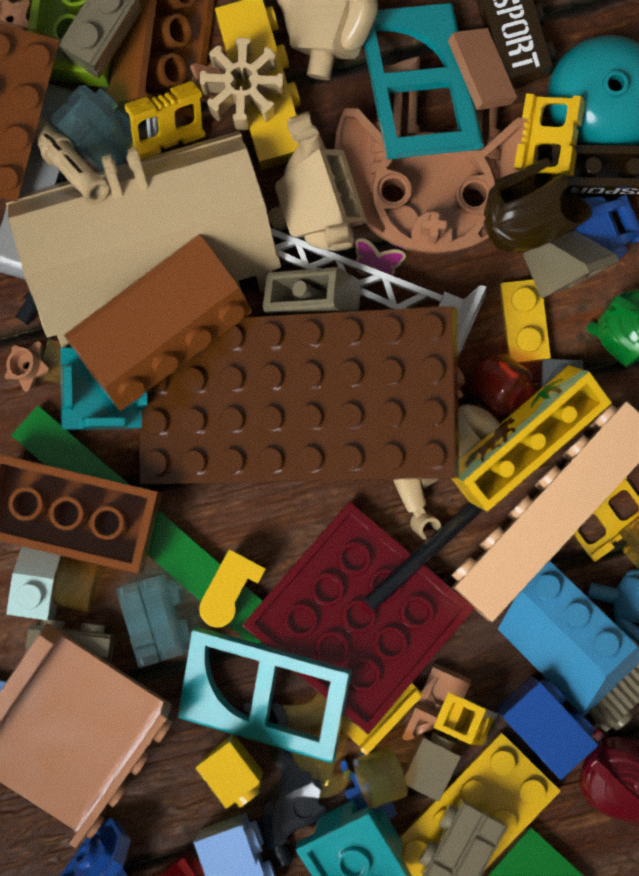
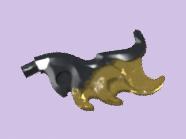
(303, 779)

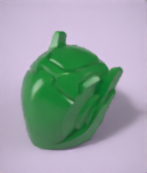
(620, 327)

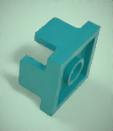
(87, 405)
(353, 845)

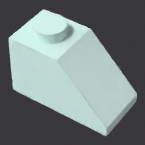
(34, 584)

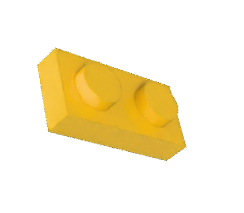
(524, 321)

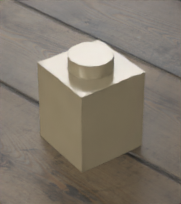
(431, 765)

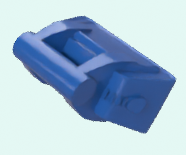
(602, 226)

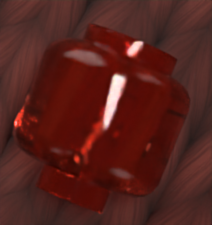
(503, 383)

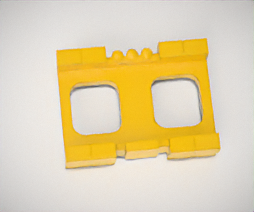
(164, 110)
(536, 134)
(610, 523)

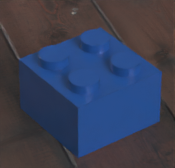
(546, 727)

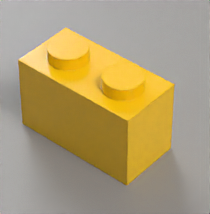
(231, 772)

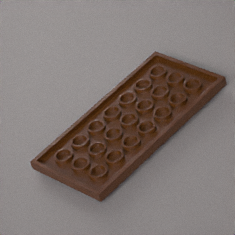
(310, 402)

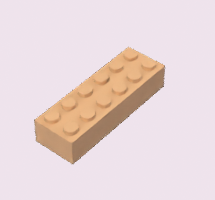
(553, 515)

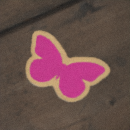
(384, 261)

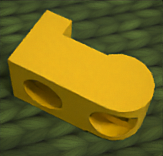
(220, 599)
(465, 720)

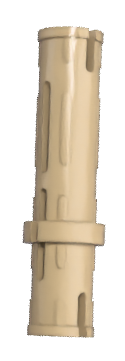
(60, 152)

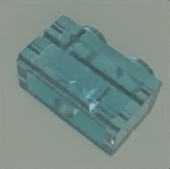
(94, 126)
(154, 620)

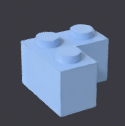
(232, 849)

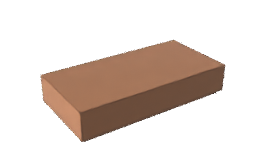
(482, 68)

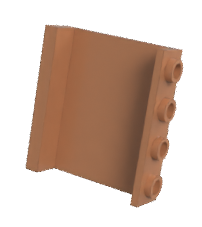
(74, 730)

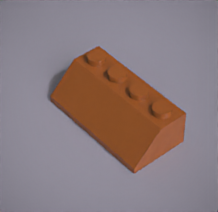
(160, 51)
(159, 322)

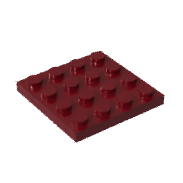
(323, 615)

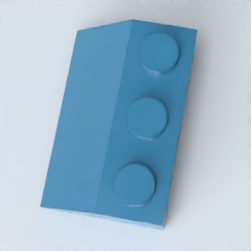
(568, 639)

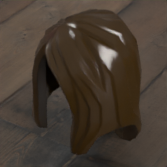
(529, 218)

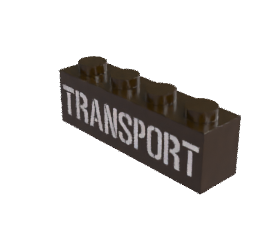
(519, 38)
(601, 170)

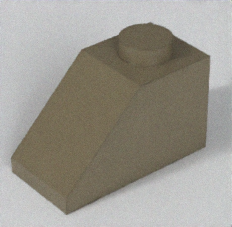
(567, 263)

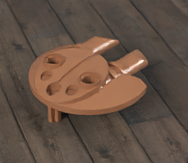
(432, 211)

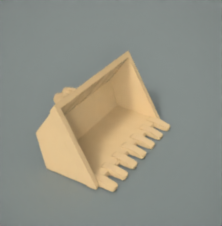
(89, 253)

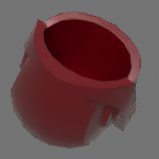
(612, 777)

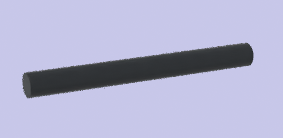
(421, 556)

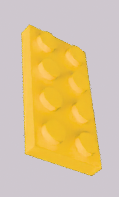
(496, 781)

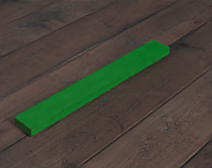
(169, 544)

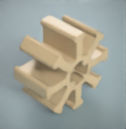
(225, 83)

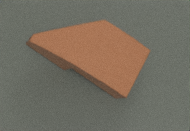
(434, 691)

